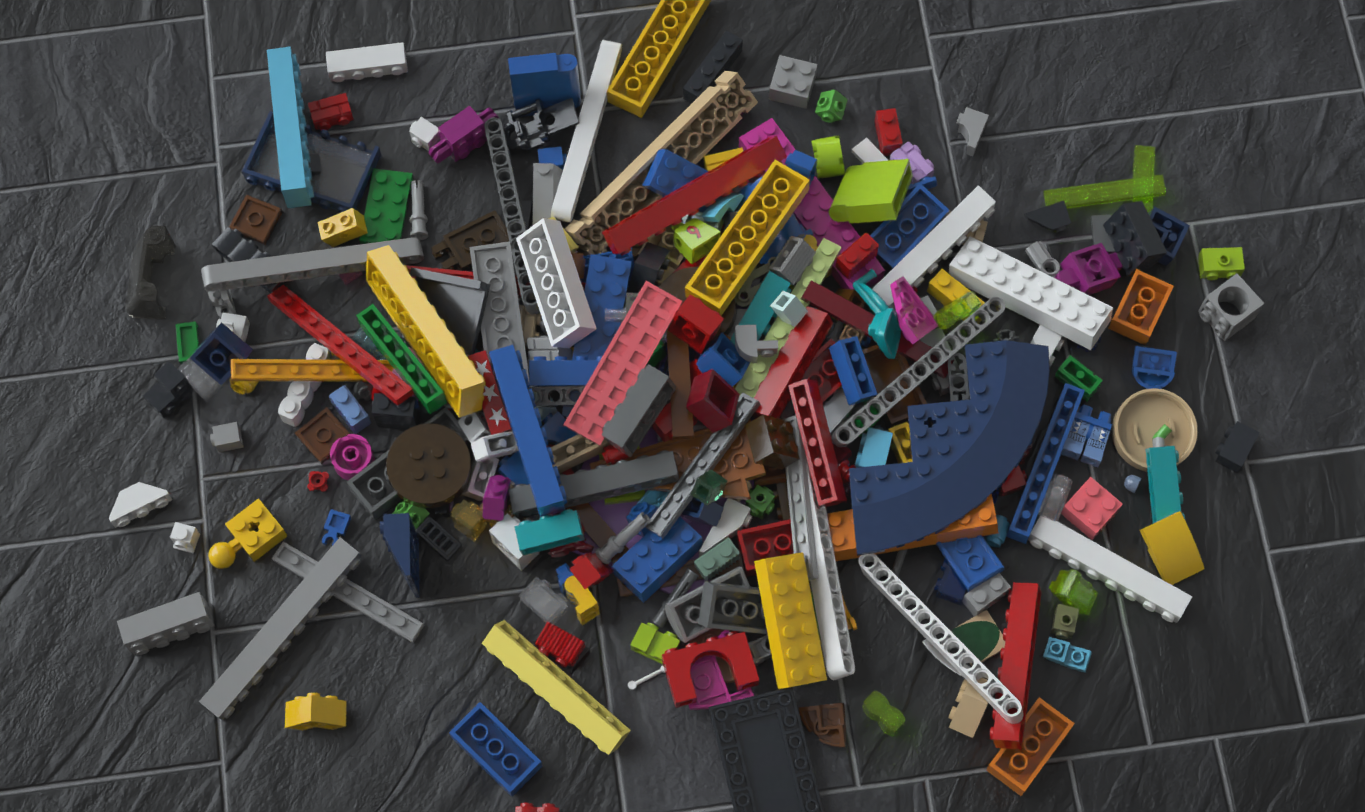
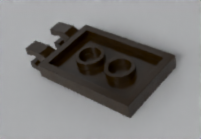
(482, 231)

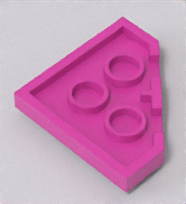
(912, 313)

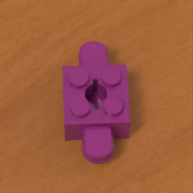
(461, 134)
(1090, 269)

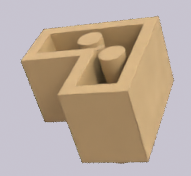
(969, 710)

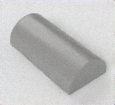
(685, 611)

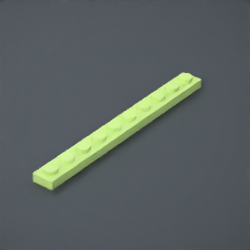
(816, 271)

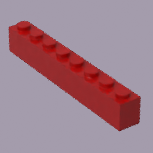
(1017, 660)

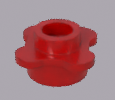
(314, 476)

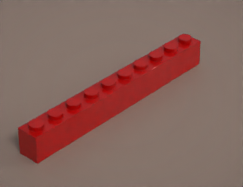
(693, 196)

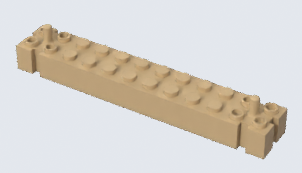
(688, 136)

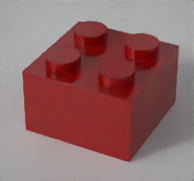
(695, 324)

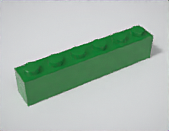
(401, 358)

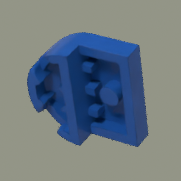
(1153, 367)

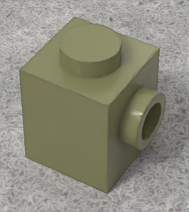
(1064, 621)

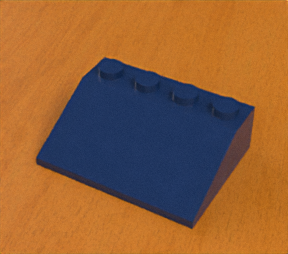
(404, 545)

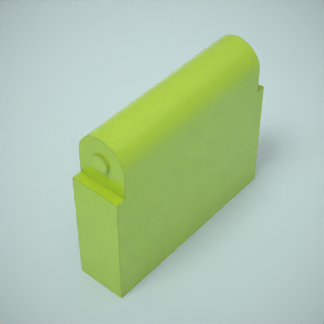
(872, 191)

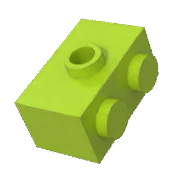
(1220, 262)

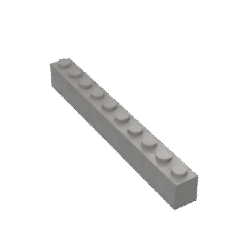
(280, 629)

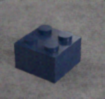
(217, 350)

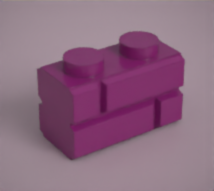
(496, 498)

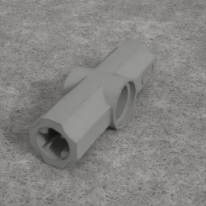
(1042, 259)

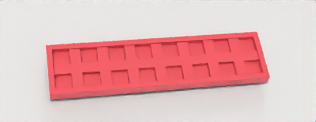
(622, 361)

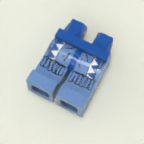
(1093, 431)

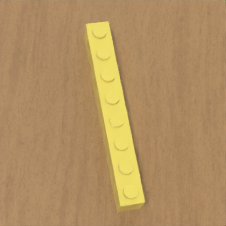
(556, 687)

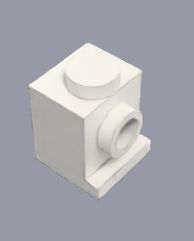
(184, 537)

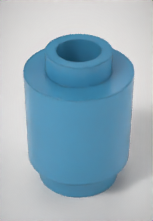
(996, 540)

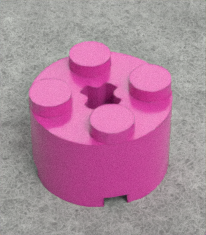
(347, 448)

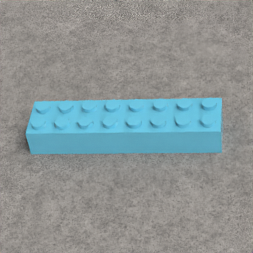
(290, 127)

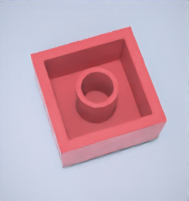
(1091, 508)

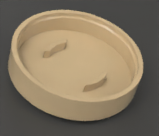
(1143, 416)

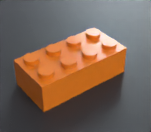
(1042, 735)

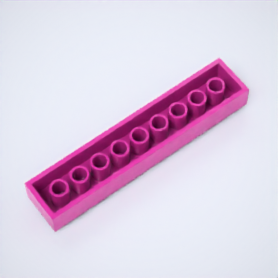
(814, 209)

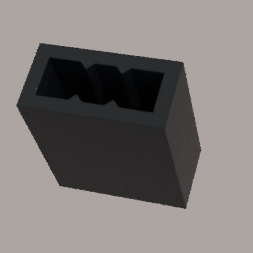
(395, 416)

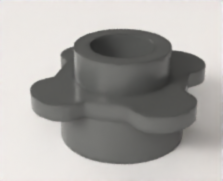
(358, 389)

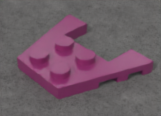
(710, 683)

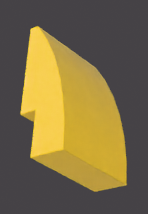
(1172, 548)

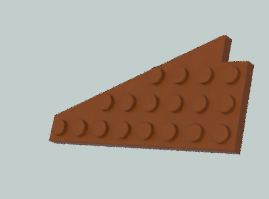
(735, 466)

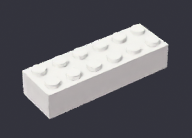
(556, 283)

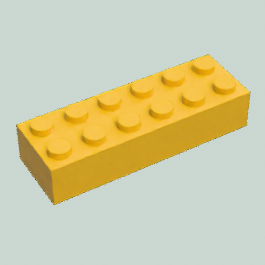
(790, 620)

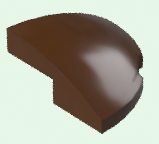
(826, 722)

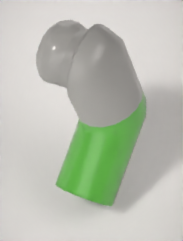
(1160, 435)

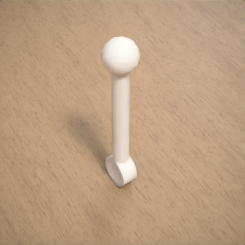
(633, 684)

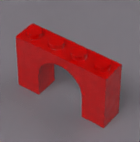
(732, 649)

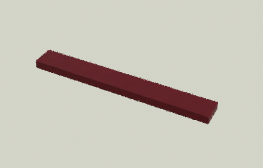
(861, 319)

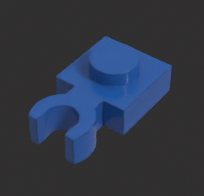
(335, 525)

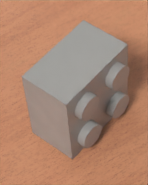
(792, 81)

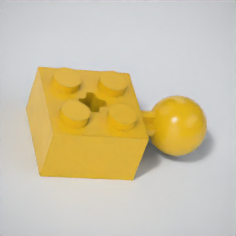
(242, 528)

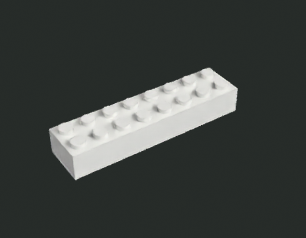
(1031, 292)

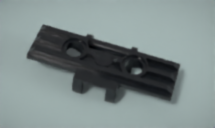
(537, 131)

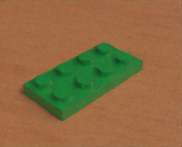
(386, 205)

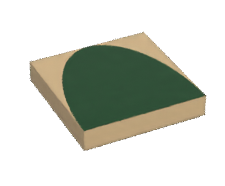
(980, 636)

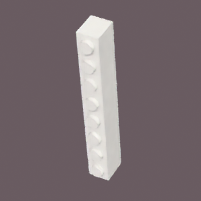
(938, 243)
(1109, 568)

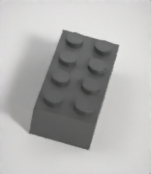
(638, 410)
(732, 608)

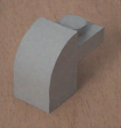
(749, 347)

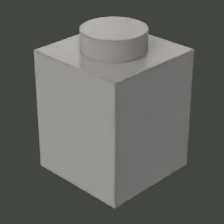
(227, 437)

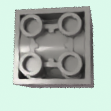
(1240, 295)

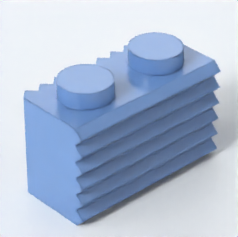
(349, 409)

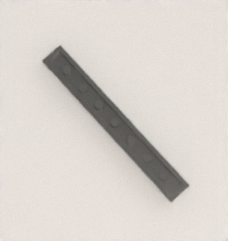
(704, 461)

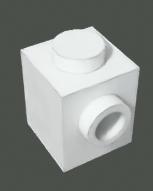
(424, 134)

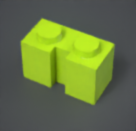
(653, 643)

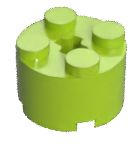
(829, 157)

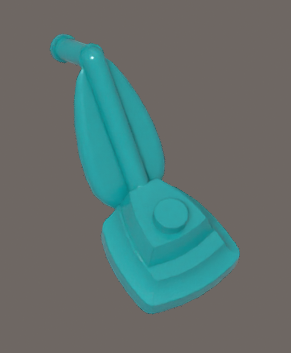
(885, 324)

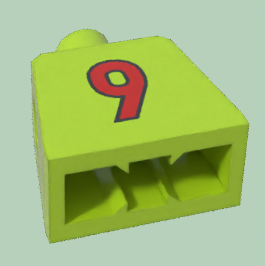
(695, 239)

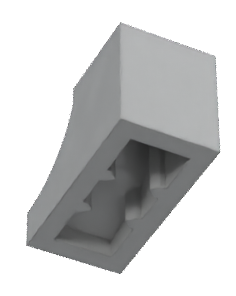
(971, 127)

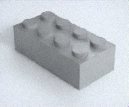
(166, 623)

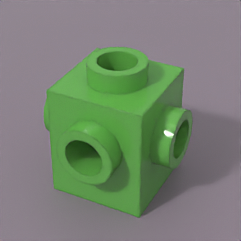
(831, 106)
(763, 507)
(417, 514)

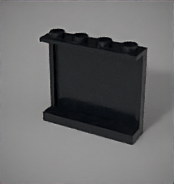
(457, 302)

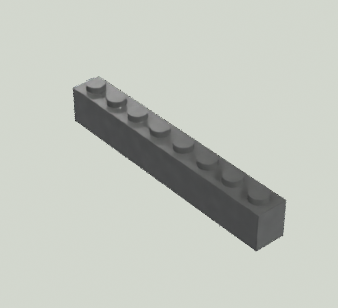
(604, 482)

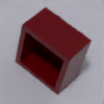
(712, 400)

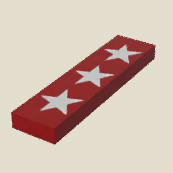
(492, 404)

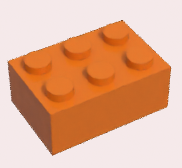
(1141, 307)

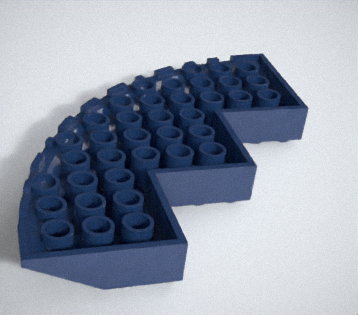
(956, 448)

